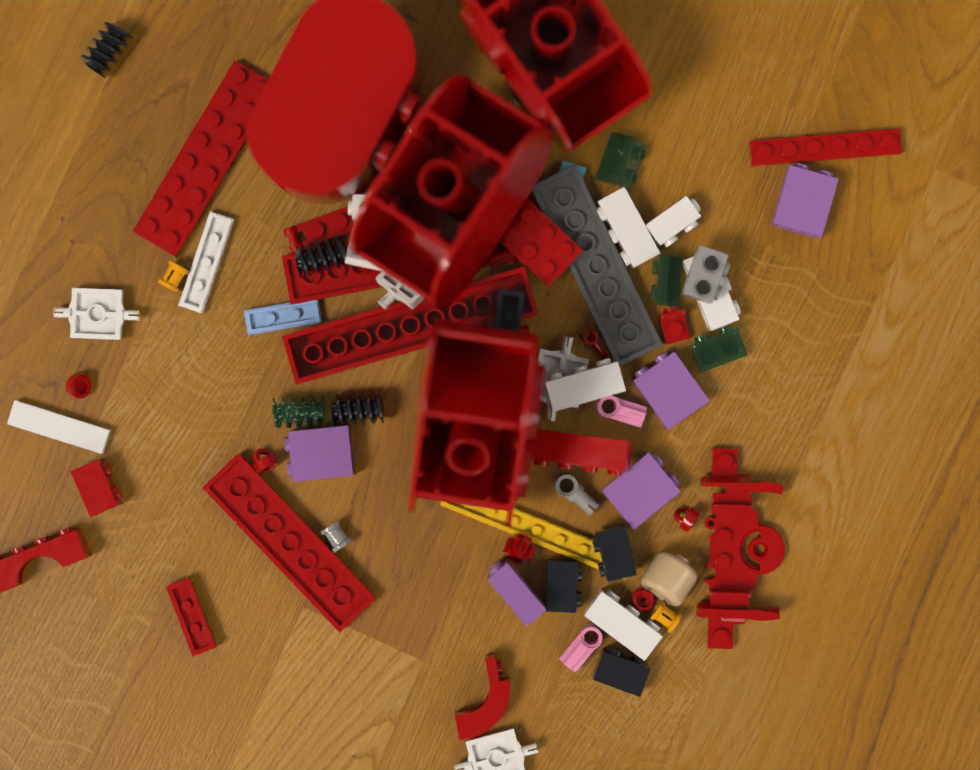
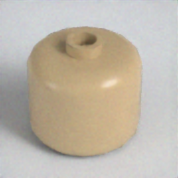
(669, 578)

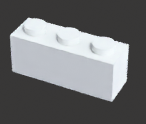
(627, 228)
(718, 312)
(583, 385)
(623, 623)

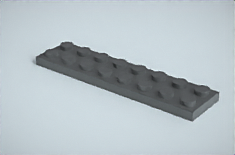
(599, 267)

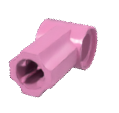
(623, 411)
(580, 648)

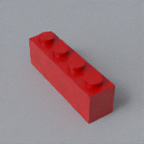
(582, 450)

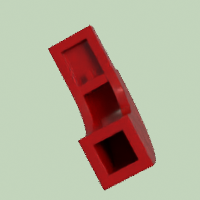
(483, 717)

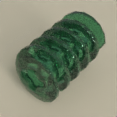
(298, 412)

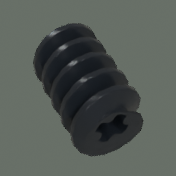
(105, 48)
(320, 256)
(357, 409)

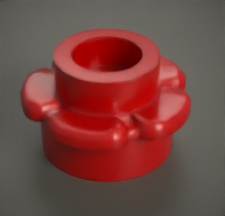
(638, 604)

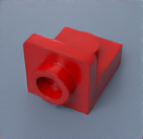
(674, 325)

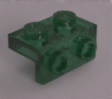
(621, 160)
(668, 280)
(718, 349)

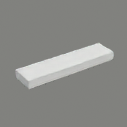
(206, 262)
(58, 427)

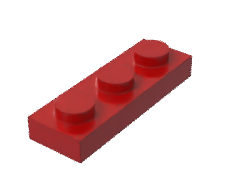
(191, 616)

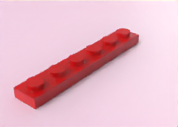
(825, 147)

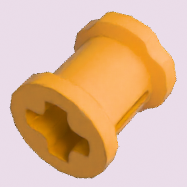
(173, 276)
(657, 615)

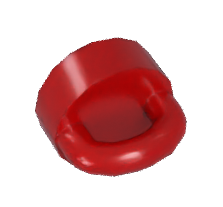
(78, 385)
(266, 463)
(690, 518)

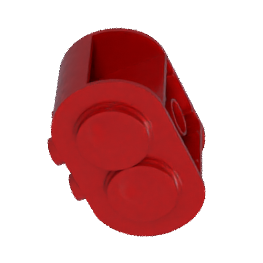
(560, 62)
(336, 100)
(450, 190)
(477, 417)

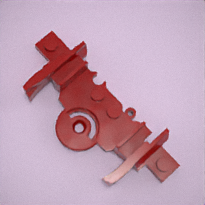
(733, 575)

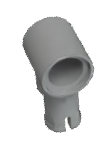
(577, 494)

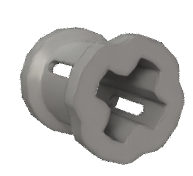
(336, 536)

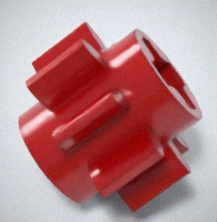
(519, 549)

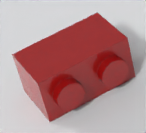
(97, 487)

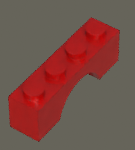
(65, 549)

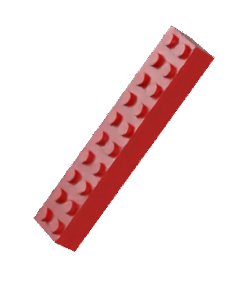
(397, 329)

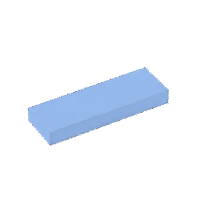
(282, 317)

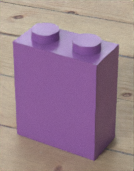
(804, 200)
(669, 389)
(320, 453)
(641, 489)
(516, 591)

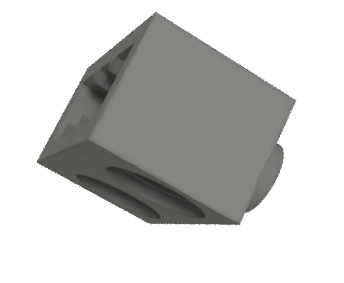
(699, 272)

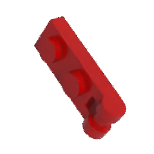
(327, 226)

